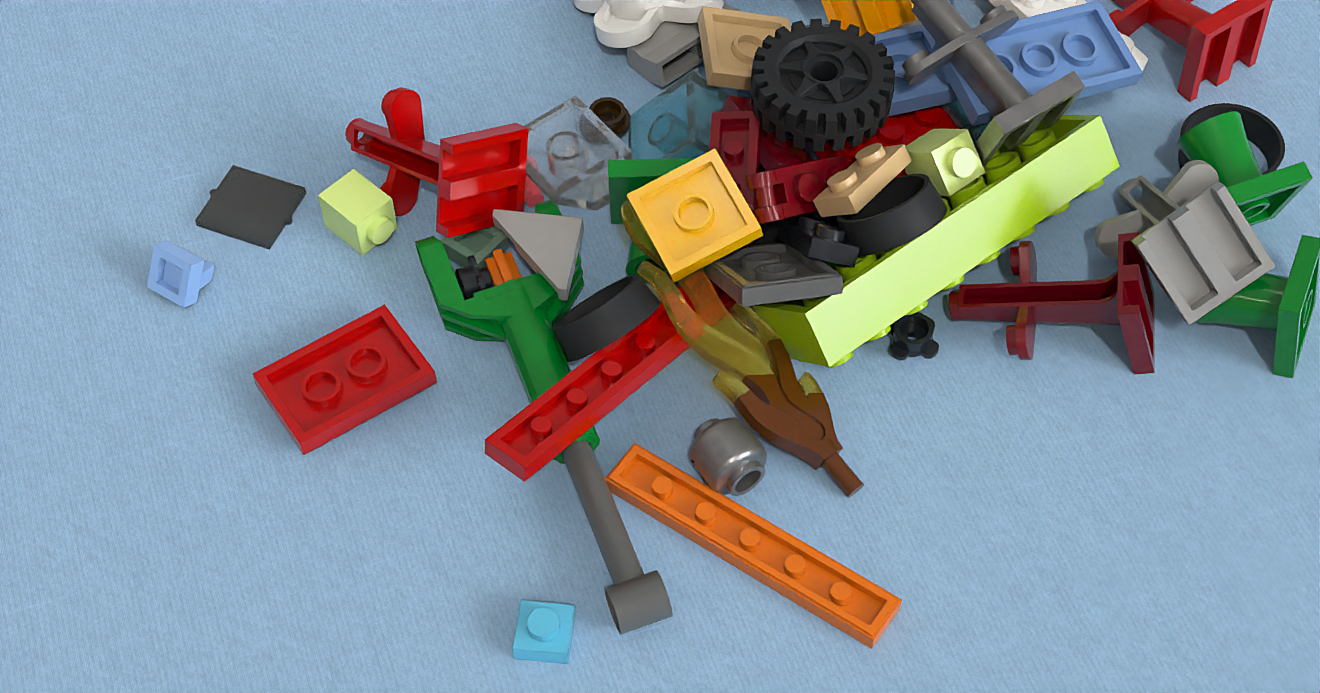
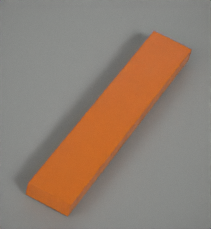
(754, 545)

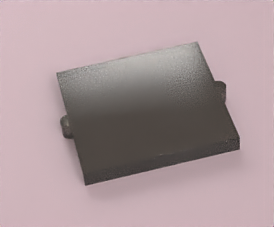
(250, 207)

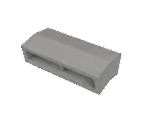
(668, 52)

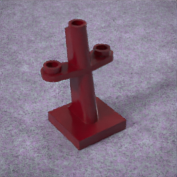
(1120, 300)

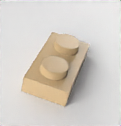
(863, 180)

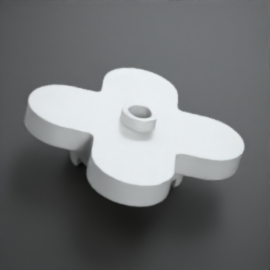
(634, 21)

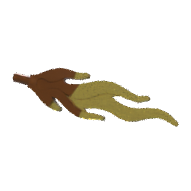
(753, 365)

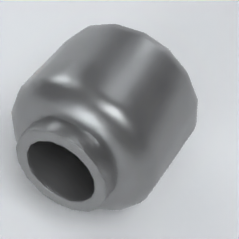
(728, 456)

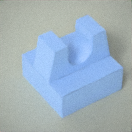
(178, 273)

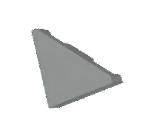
(545, 243)

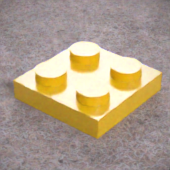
(694, 215)

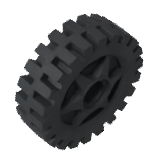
(822, 84)

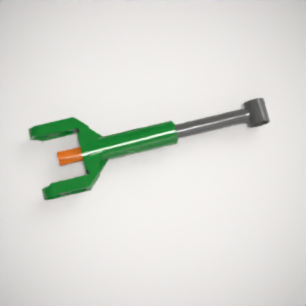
(523, 315)

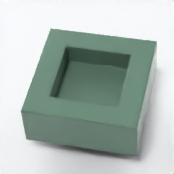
(476, 243)

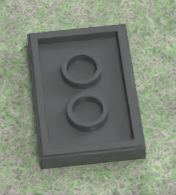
(772, 275)

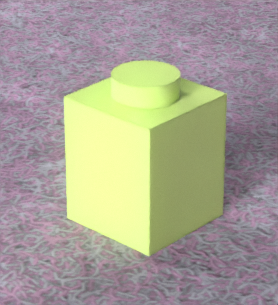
(946, 158)
(358, 212)

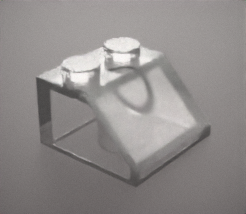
(571, 155)

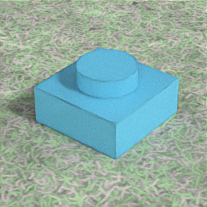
(544, 632)

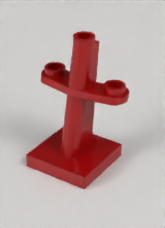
(1210, 39)
(471, 169)

